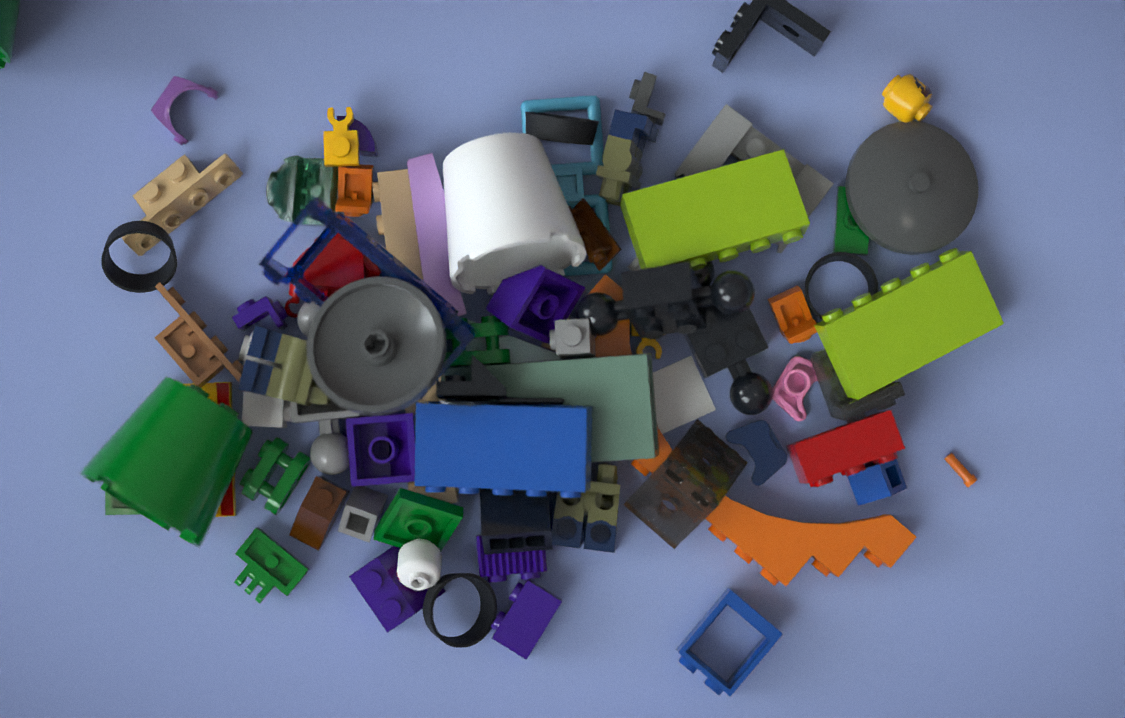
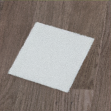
(680, 395)

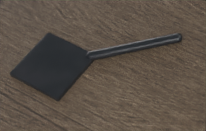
(505, 400)

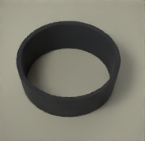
(561, 128)
(855, 260)
(138, 282)
(485, 619)

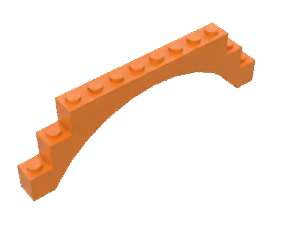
(771, 541)

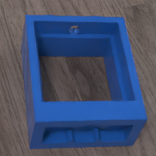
(714, 680)

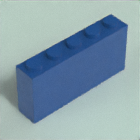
(503, 448)

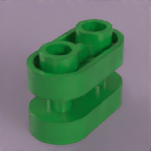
(491, 329)
(256, 481)

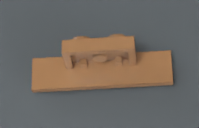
(191, 347)

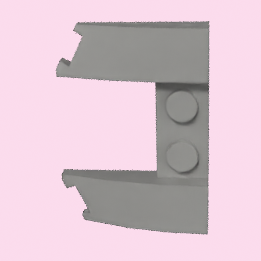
(735, 136)

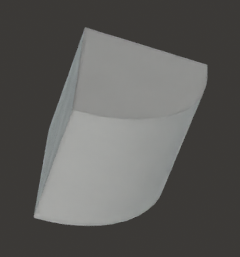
(362, 513)

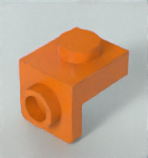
(355, 190)
(793, 315)

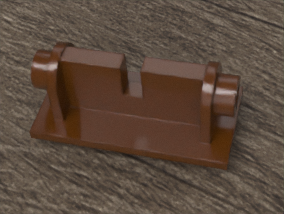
(597, 240)

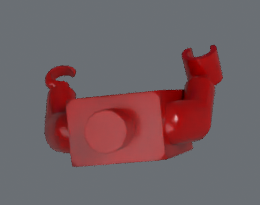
(333, 269)

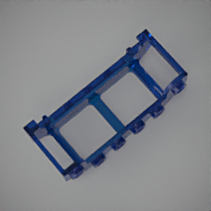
(390, 266)

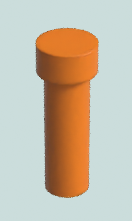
(960, 470)

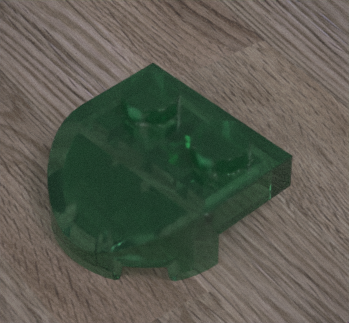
(297, 184)

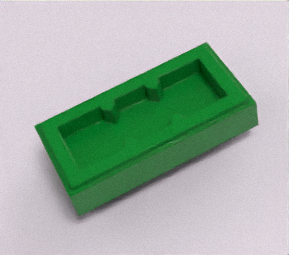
(847, 234)

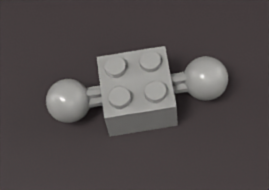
(329, 449)

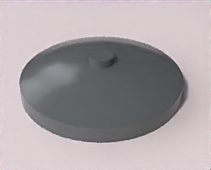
(911, 187)
(376, 346)

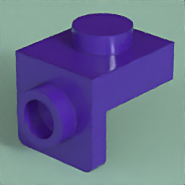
(253, 312)

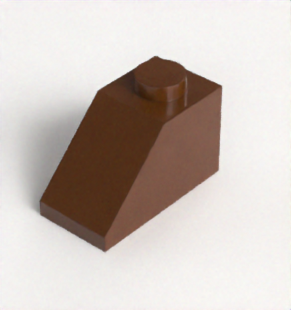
(318, 512)

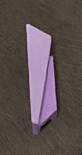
(431, 228)

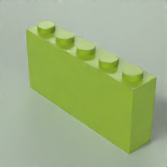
(716, 213)
(908, 323)

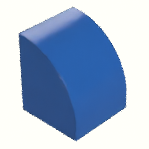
(877, 482)

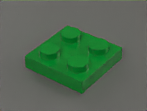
(417, 517)

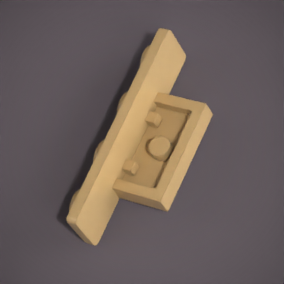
(178, 195)

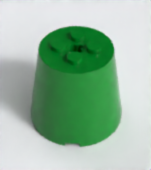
(173, 458)

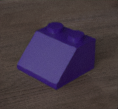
(534, 301)
(381, 449)
(385, 593)

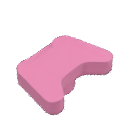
(793, 386)

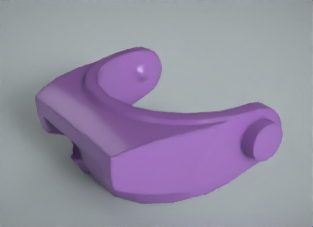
(174, 88)

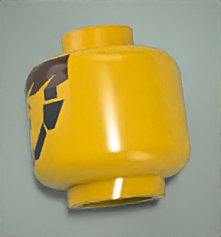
(907, 98)

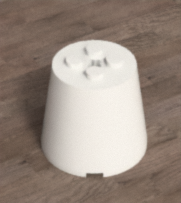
(505, 212)

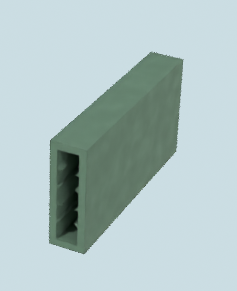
(615, 387)

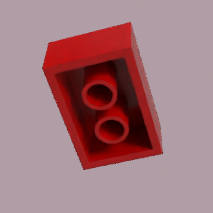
(846, 449)

